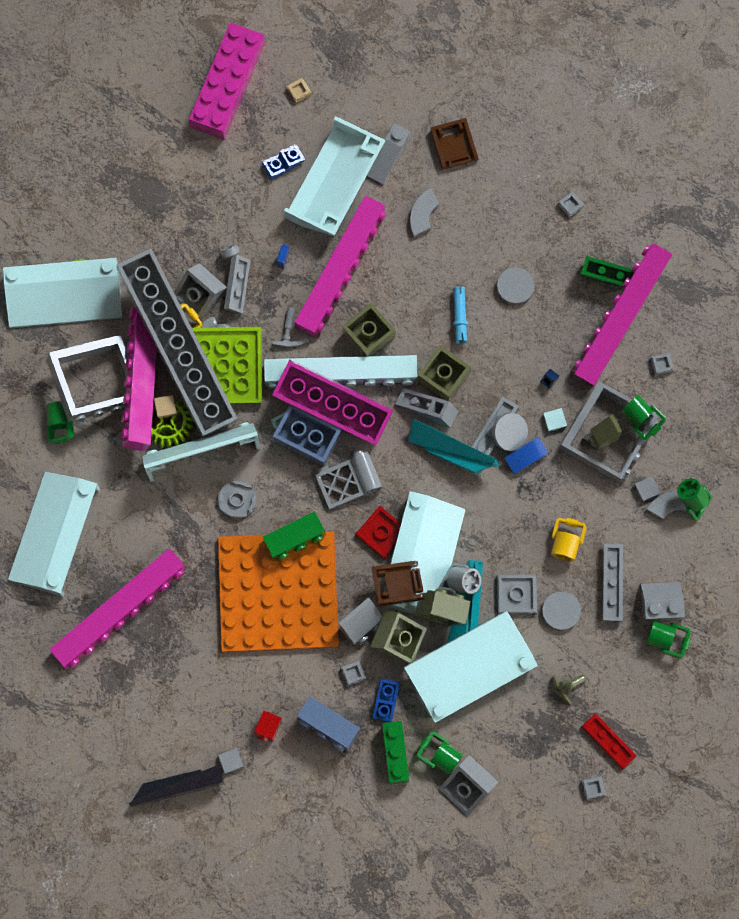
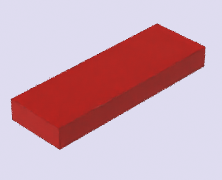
(608, 741)

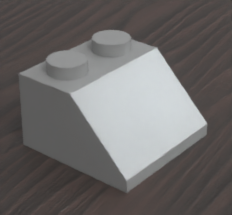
(199, 290)
(662, 602)
(361, 622)
(468, 785)

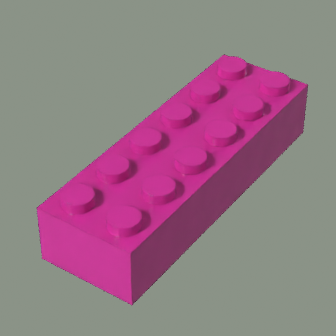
(227, 81)
(332, 402)

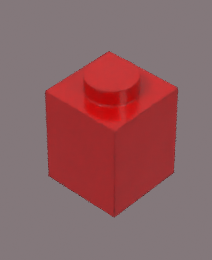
(267, 726)

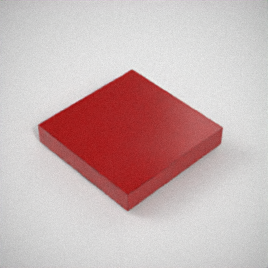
(380, 532)

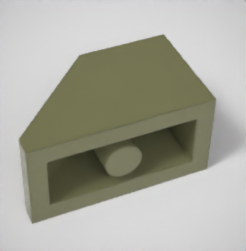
(605, 433)

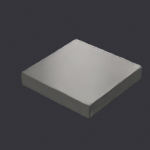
(517, 594)

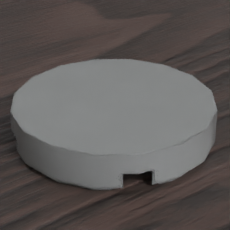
(515, 286)
(509, 431)
(237, 500)
(561, 611)

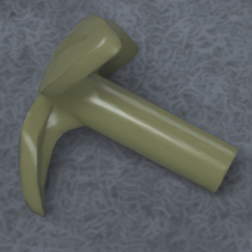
(565, 686)

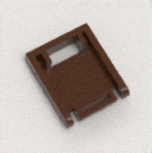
(456, 147)
(400, 583)

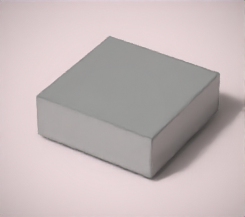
(570, 204)
(662, 364)
(647, 489)
(353, 673)
(230, 761)
(593, 788)

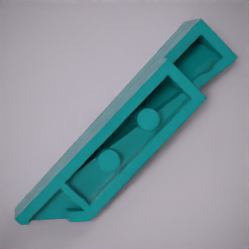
(449, 449)
(473, 613)

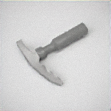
(288, 326)

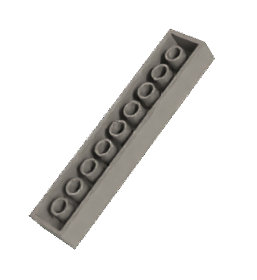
(176, 343)

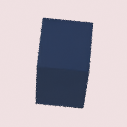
(551, 375)

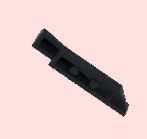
(178, 785)

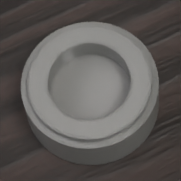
(229, 251)

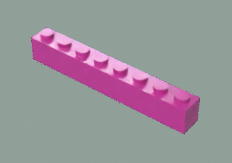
(339, 267)
(623, 313)
(138, 385)
(117, 609)

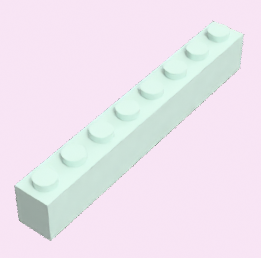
(351, 369)

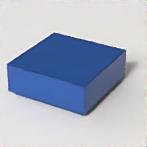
(282, 256)

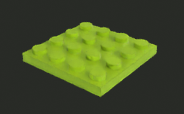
(235, 359)

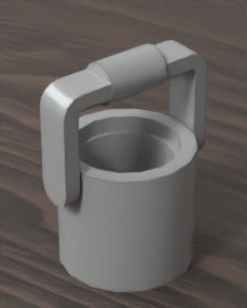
(461, 579)

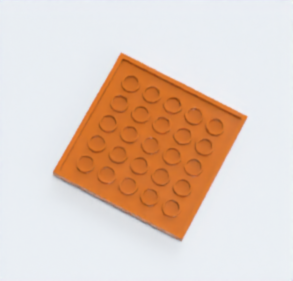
(277, 602)

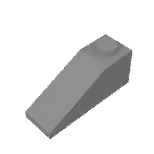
(390, 153)
(427, 407)

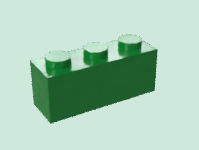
(605, 271)
(294, 536)
(395, 752)

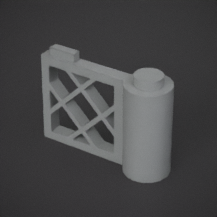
(363, 473)

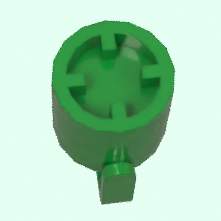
(638, 412)
(58, 421)
(694, 497)
(662, 636)
(446, 756)

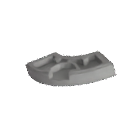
(421, 212)
(666, 504)

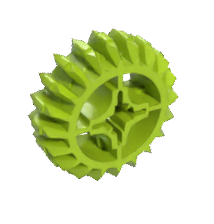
(177, 434)

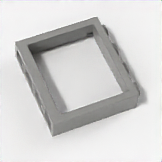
(78, 352)
(622, 400)

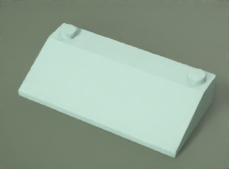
(335, 178)
(62, 292)
(156, 459)
(52, 532)
(430, 537)
(470, 666)

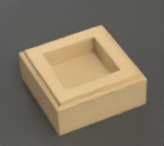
(299, 90)
(165, 406)

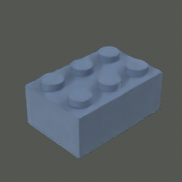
(307, 435)
(328, 725)

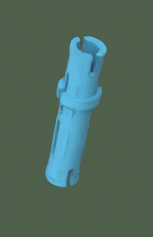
(460, 315)

